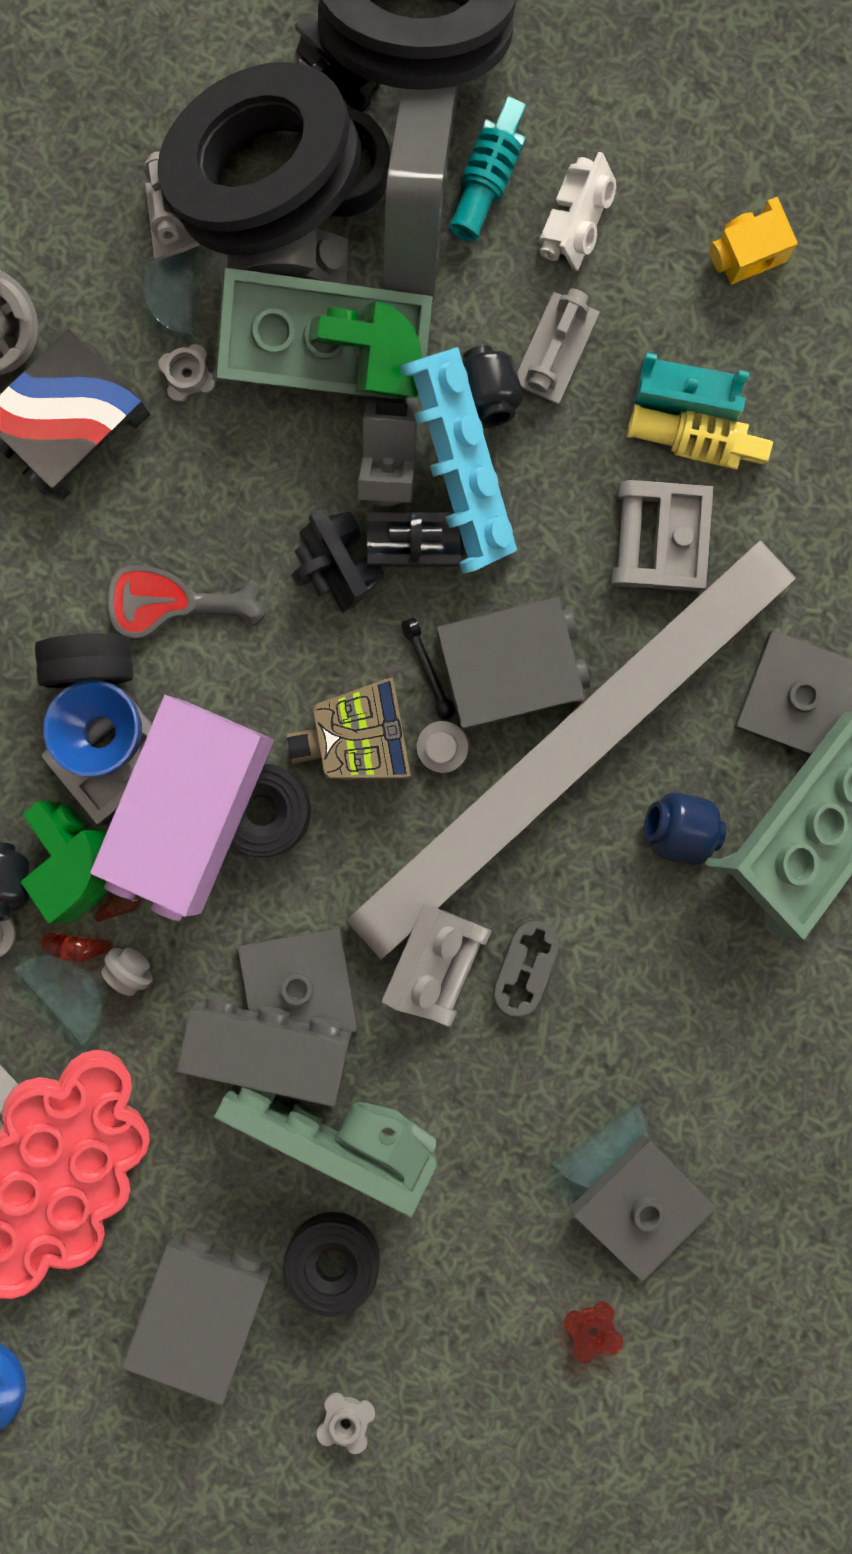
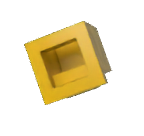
(754, 243)

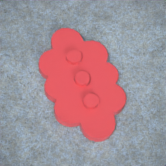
(64, 1167)

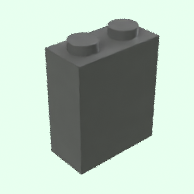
(512, 663)
(197, 1316)

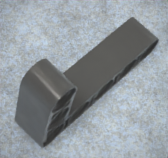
(417, 189)

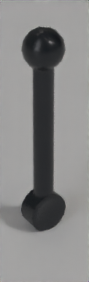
(411, 629)

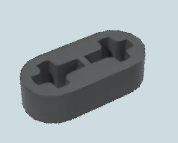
(538, 971)

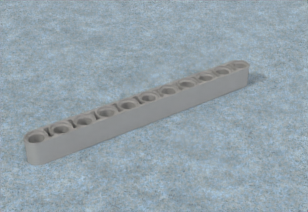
(571, 748)

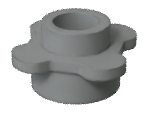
(185, 358)
(349, 1408)

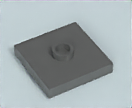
(796, 693)
(301, 976)
(642, 1207)

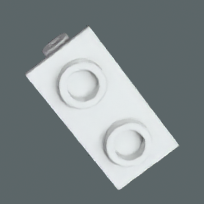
(587, 190)

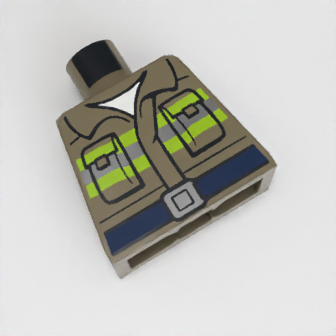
(356, 736)

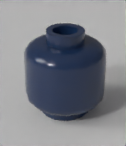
(684, 828)

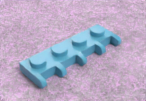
(462, 458)

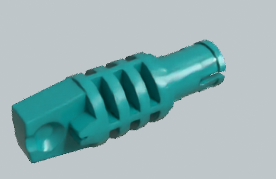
(488, 170)

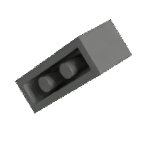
(264, 1050)

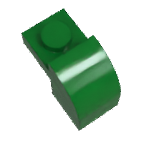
(384, 341)
(63, 882)

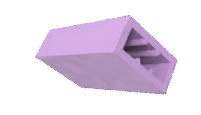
(181, 808)

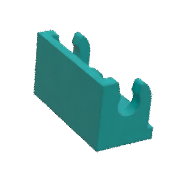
(682, 387)

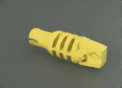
(699, 436)

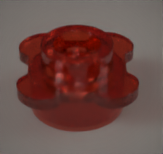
(593, 1317)

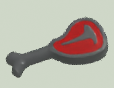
(148, 598)

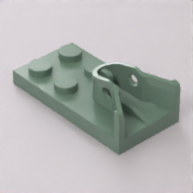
(269, 326)
(803, 843)
(359, 1154)

